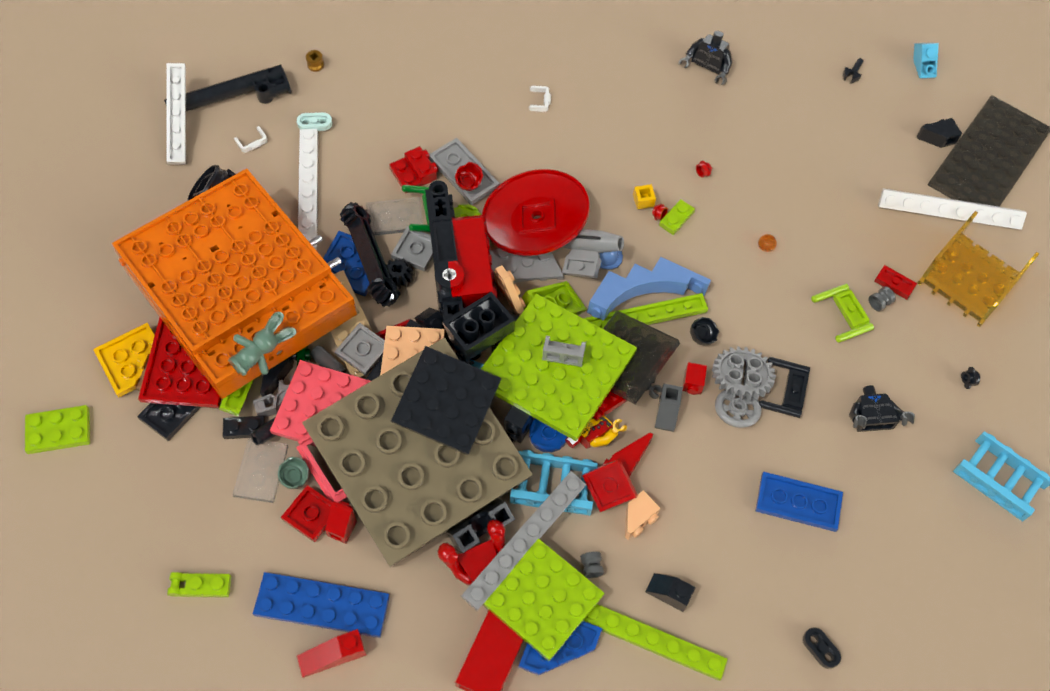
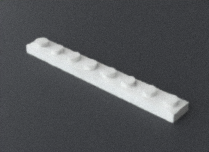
(308, 183)
(952, 208)

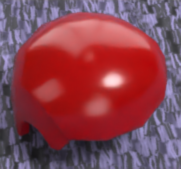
(469, 176)

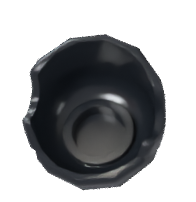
(704, 331)

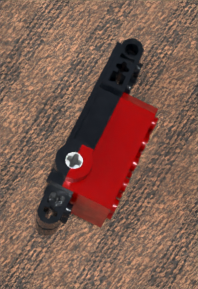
(458, 252)

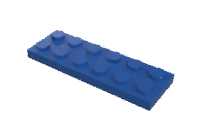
(321, 604)

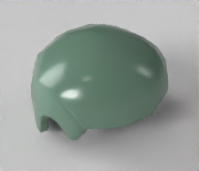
(293, 473)

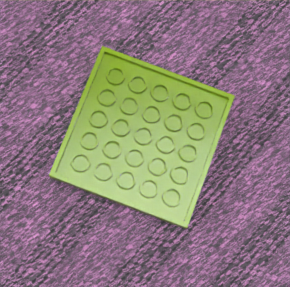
(554, 391)

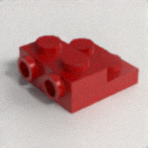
(414, 168)

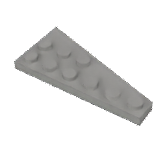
(527, 267)

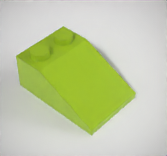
(560, 294)

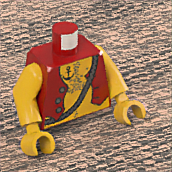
(598, 433)

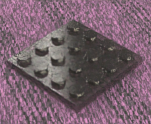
(652, 353)

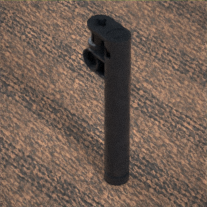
(266, 84)

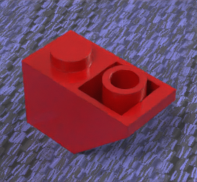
(340, 521)

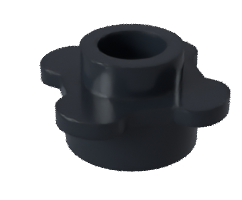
(970, 377)

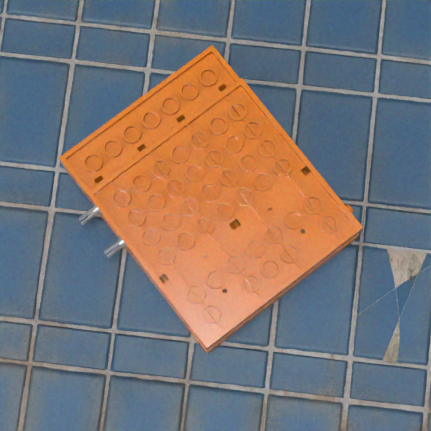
(224, 271)

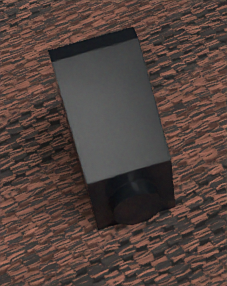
(670, 590)

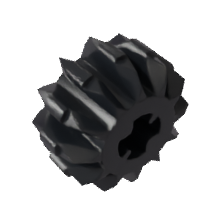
(400, 272)

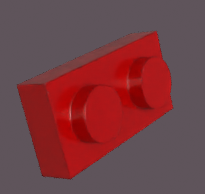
(896, 282)

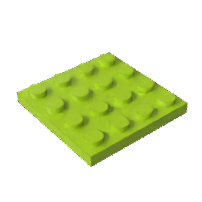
(543, 599)

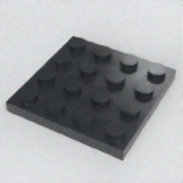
(446, 400)

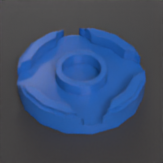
(546, 438)

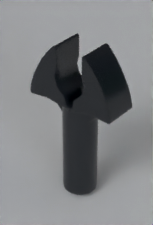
(854, 71)

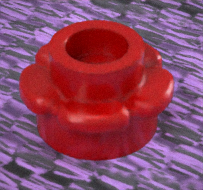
(703, 169)
(659, 212)

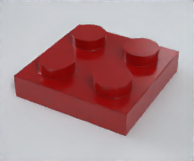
(610, 485)
(308, 513)

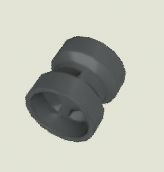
(884, 297)
(592, 564)

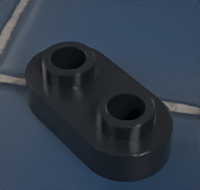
(821, 648)

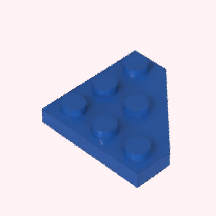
(350, 262)
(578, 644)

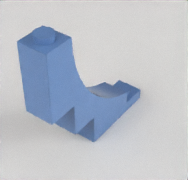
(664, 278)

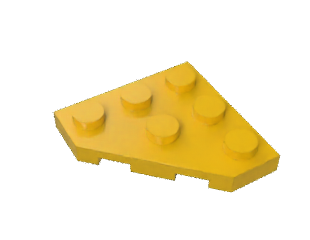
(125, 358)

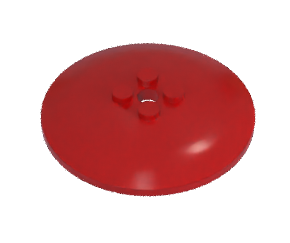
(542, 192)

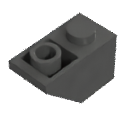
(668, 407)

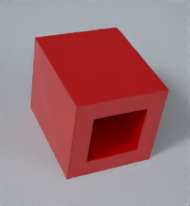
(694, 378)

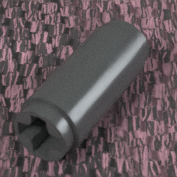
(326, 360)

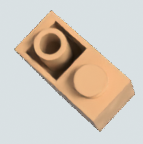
(639, 513)

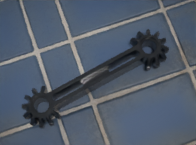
(381, 284)

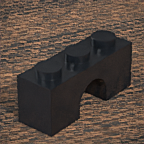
(468, 532)

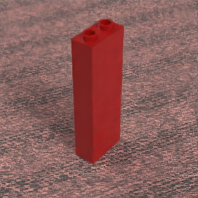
(490, 657)

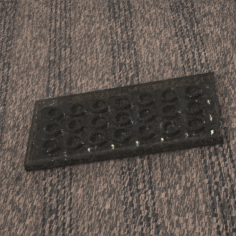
(990, 155)

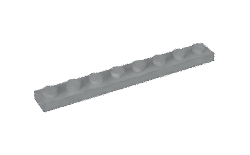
(520, 543)

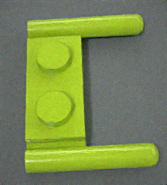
(850, 309)

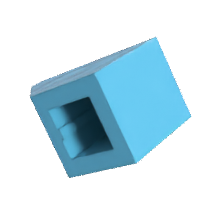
(926, 59)

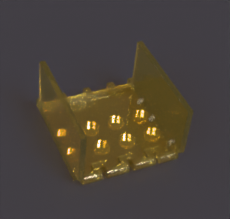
(970, 276)

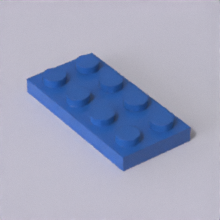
(799, 501)

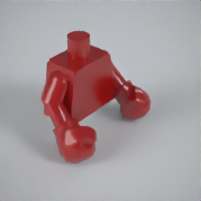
(472, 562)

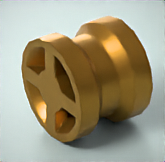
(315, 60)

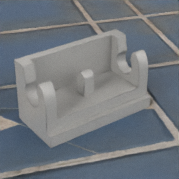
(563, 352)

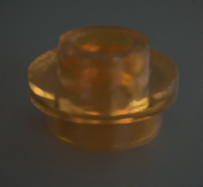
(767, 238)

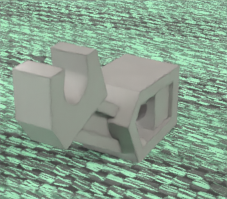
(260, 403)

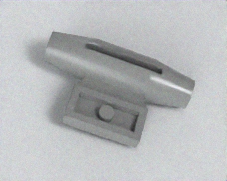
(585, 249)

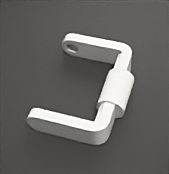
(547, 98)
(253, 145)

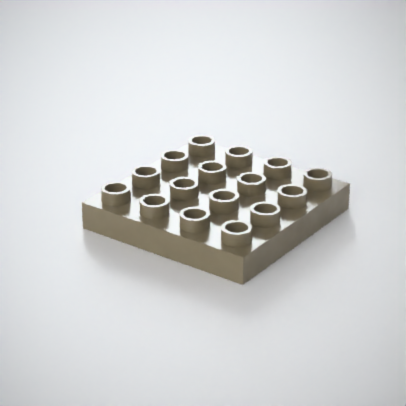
(402, 481)

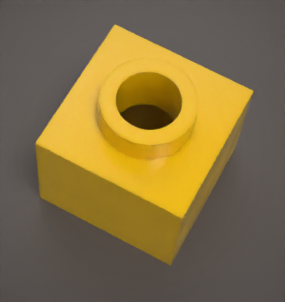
(644, 196)

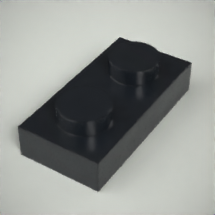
(241, 426)

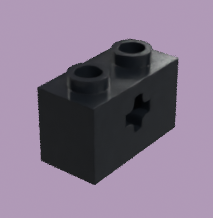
(517, 424)

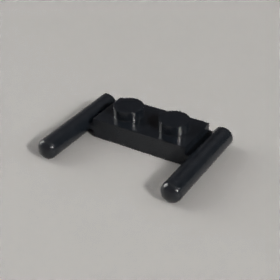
(794, 390)

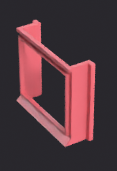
(317, 472)

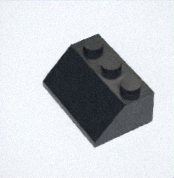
(479, 326)

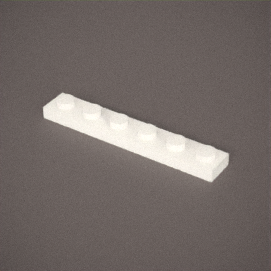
(176, 114)

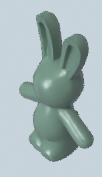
(262, 343)

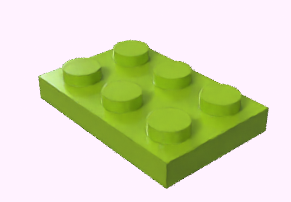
(57, 429)

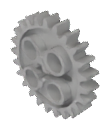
(729, 373)

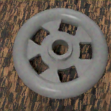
(735, 403)

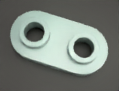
(314, 121)

